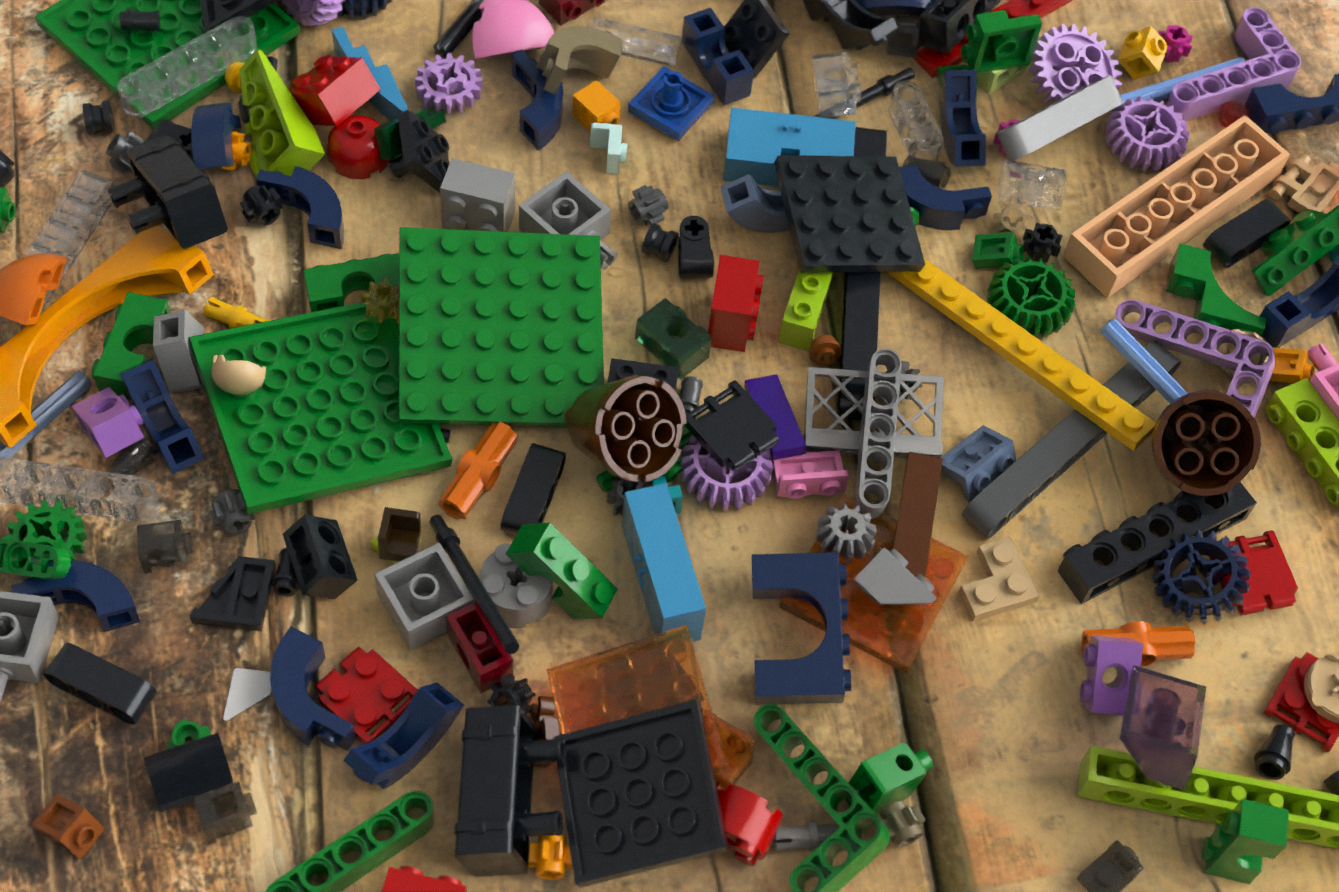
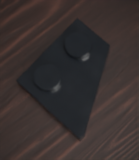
(239, 597)

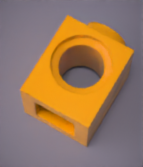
(595, 105)

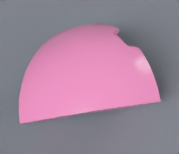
(508, 28)

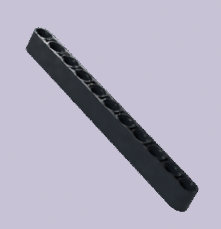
(860, 299)

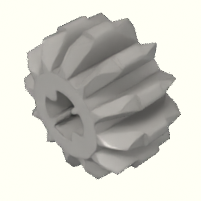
(846, 532)

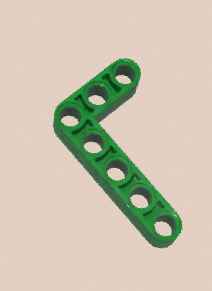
(829, 795)
(361, 840)

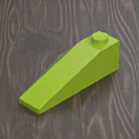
(277, 124)

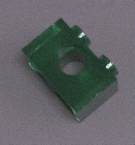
(655, 333)

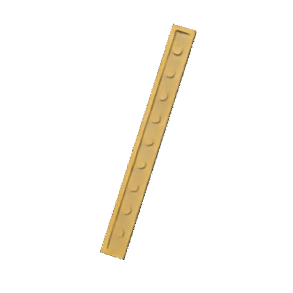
(1029, 354)

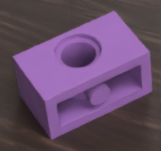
(109, 421)
(1098, 656)

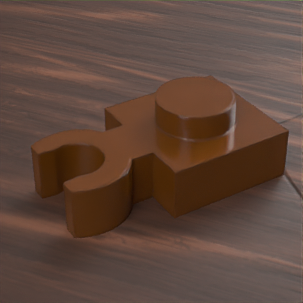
(545, 724)

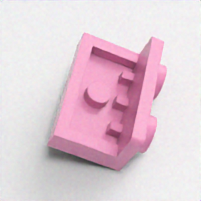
(810, 475)

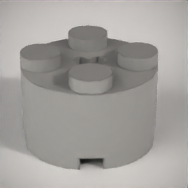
(514, 593)

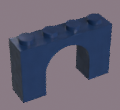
(821, 674)

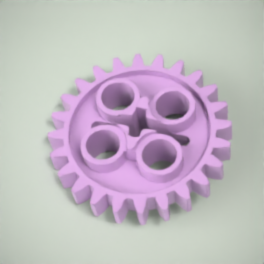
(1070, 61)

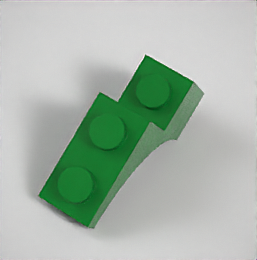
(1192, 277)

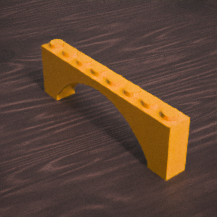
(145, 266)

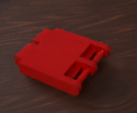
(1270, 575)
(365, 693)
(1292, 699)

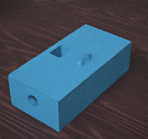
(760, 136)
(662, 561)

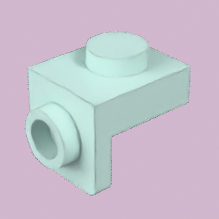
(609, 137)

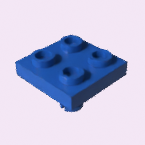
(670, 103)

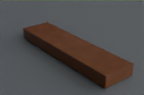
(917, 510)

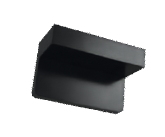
(187, 771)

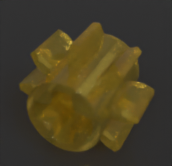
(381, 308)

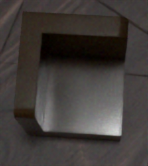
(399, 534)

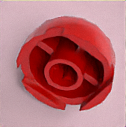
(354, 148)

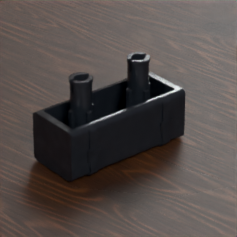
(174, 189)
(497, 791)

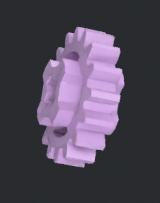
(449, 83)

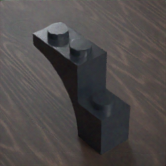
(852, 22)

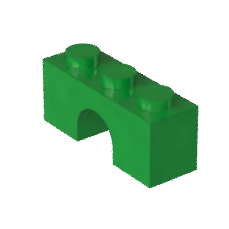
(331, 284)
(132, 328)
(546, 553)
(1243, 840)

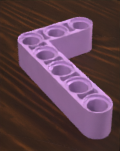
(1270, 63)
(1206, 349)

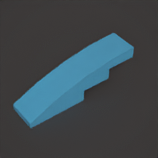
(388, 99)

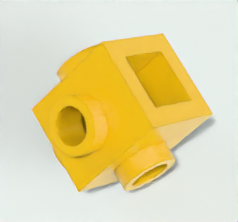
(1142, 52)

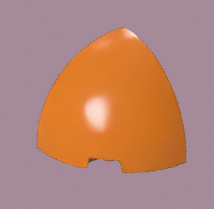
(26, 284)

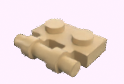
(1315, 193)

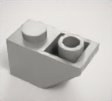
(174, 350)
(890, 583)

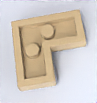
(1006, 585)

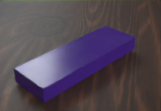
(772, 399)

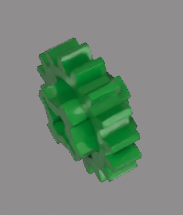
(48, 524)

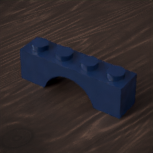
(1278, 109)
(1295, 314)

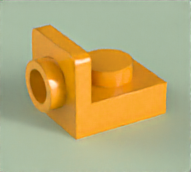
(1291, 365)

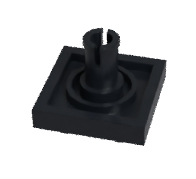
(755, 32)
(423, 151)

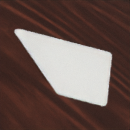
(246, 690)

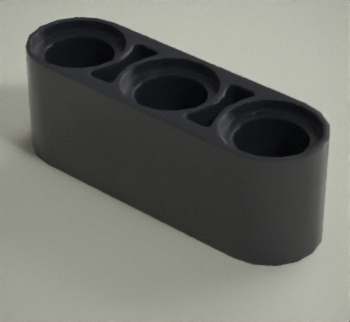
(1245, 233)
(533, 488)
(100, 683)

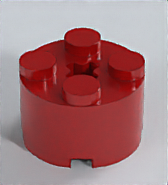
(747, 823)

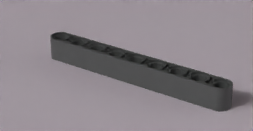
(1056, 452)

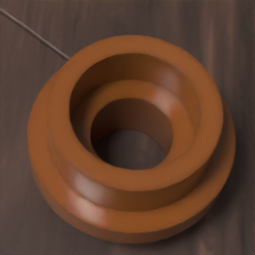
(824, 350)

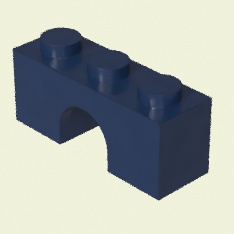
(725, 72)

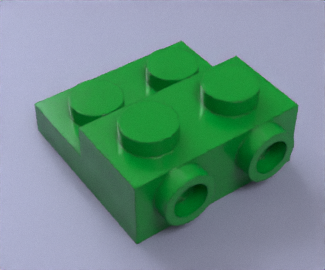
(1000, 41)

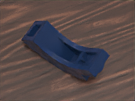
(291, 671)
(408, 739)

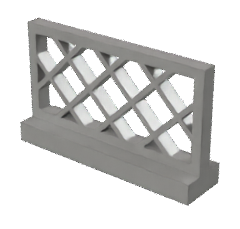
(847, 440)

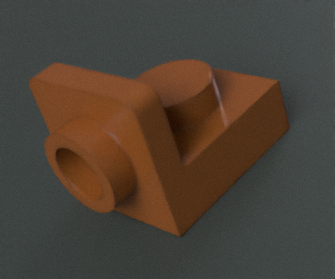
(68, 825)

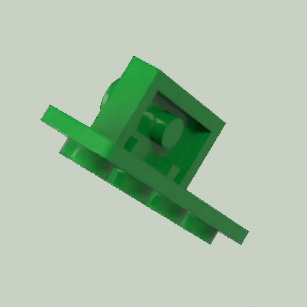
(1296, 248)

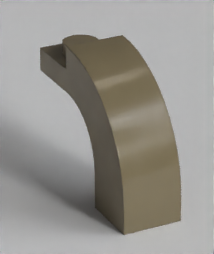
(580, 49)

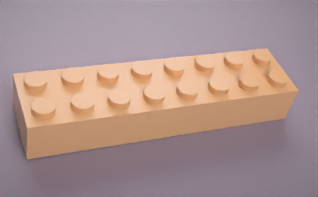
(1175, 206)

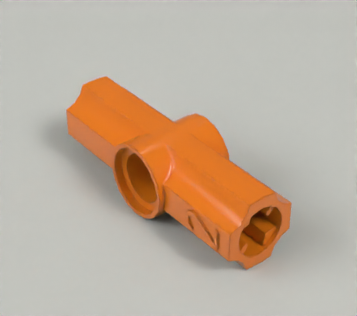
(478, 470)
(1157, 642)

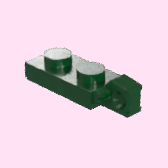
(389, 136)

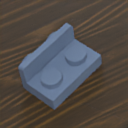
(978, 460)

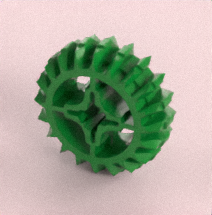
(1021, 281)

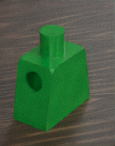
(890, 776)

